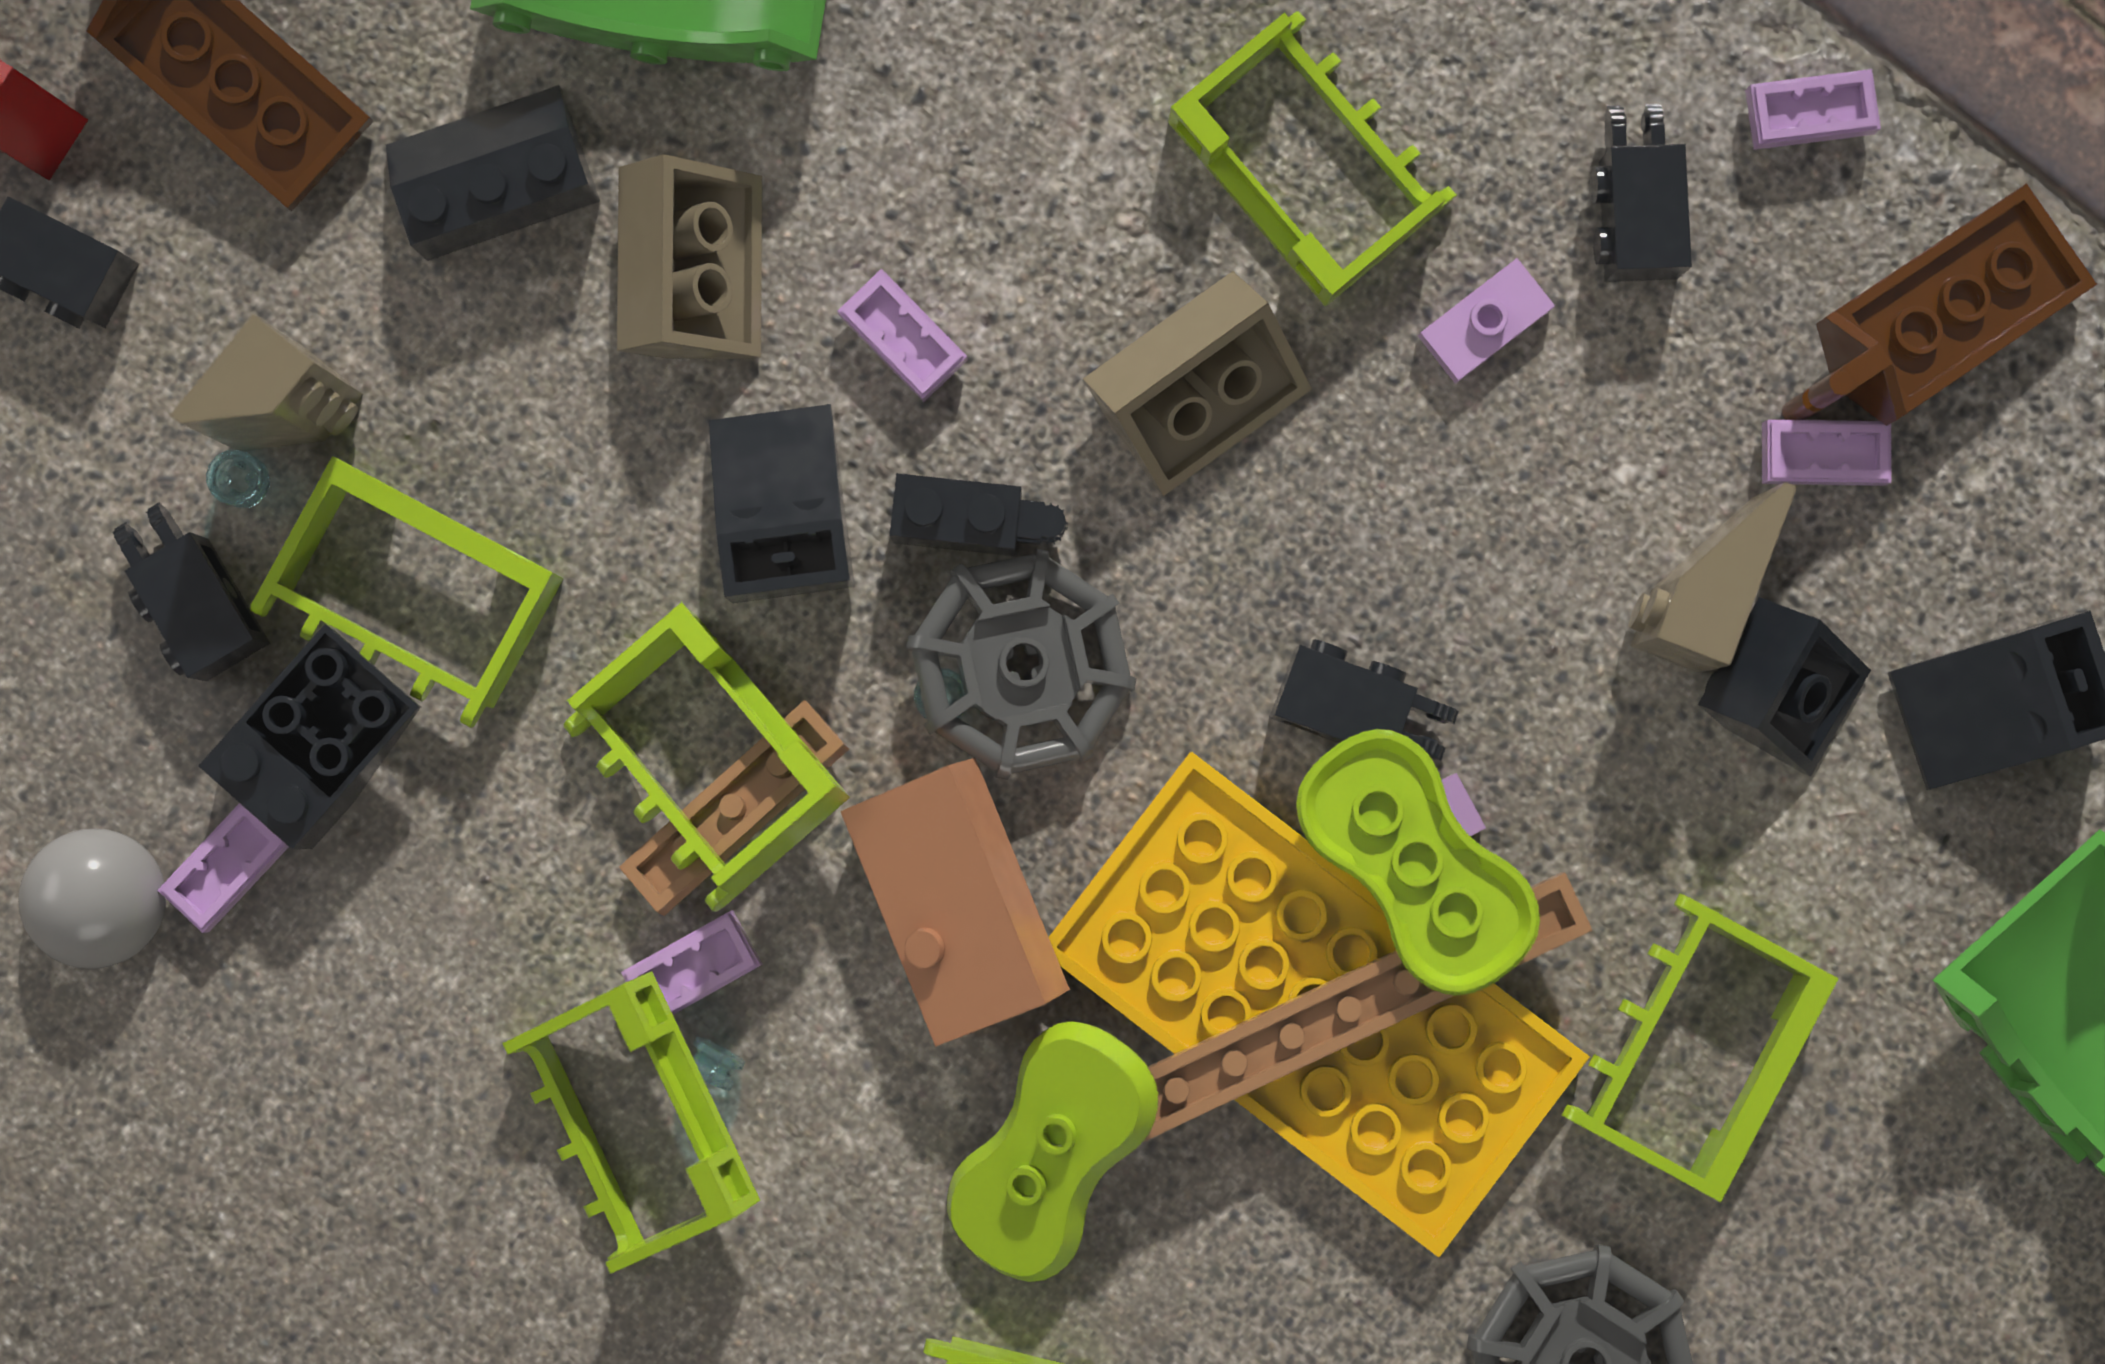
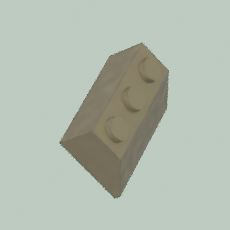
(689, 260)
(1199, 382)
(267, 393)

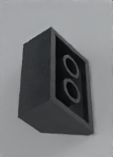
(489, 174)

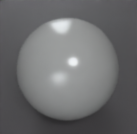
(92, 898)

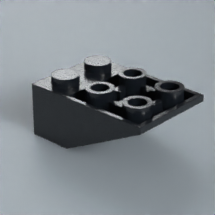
(779, 504)
(2005, 700)
(312, 740)

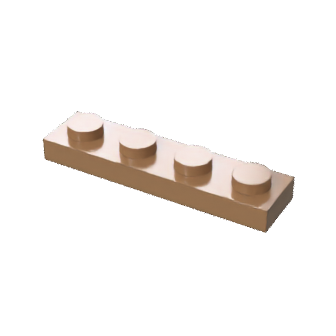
(729, 811)

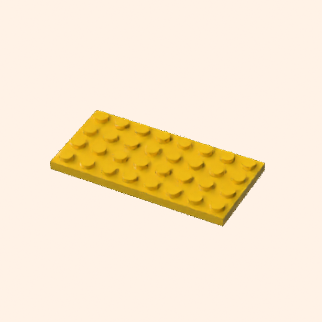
(1232, 912)

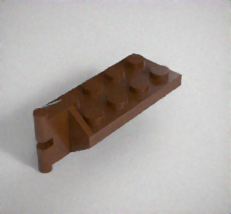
(236, 87)
(1946, 311)

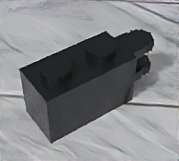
(1641, 202)
(61, 265)
(970, 516)
(189, 599)
(1343, 699)

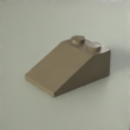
(1706, 600)

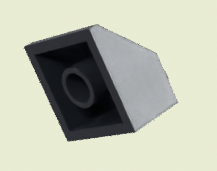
(1786, 685)

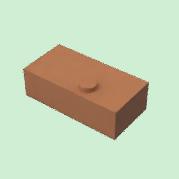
(955, 901)

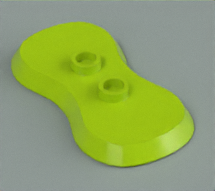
(1448, 901)
(1073, 1116)

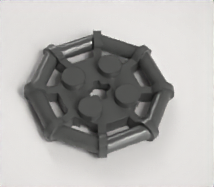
(1001, 693)
(1582, 1321)

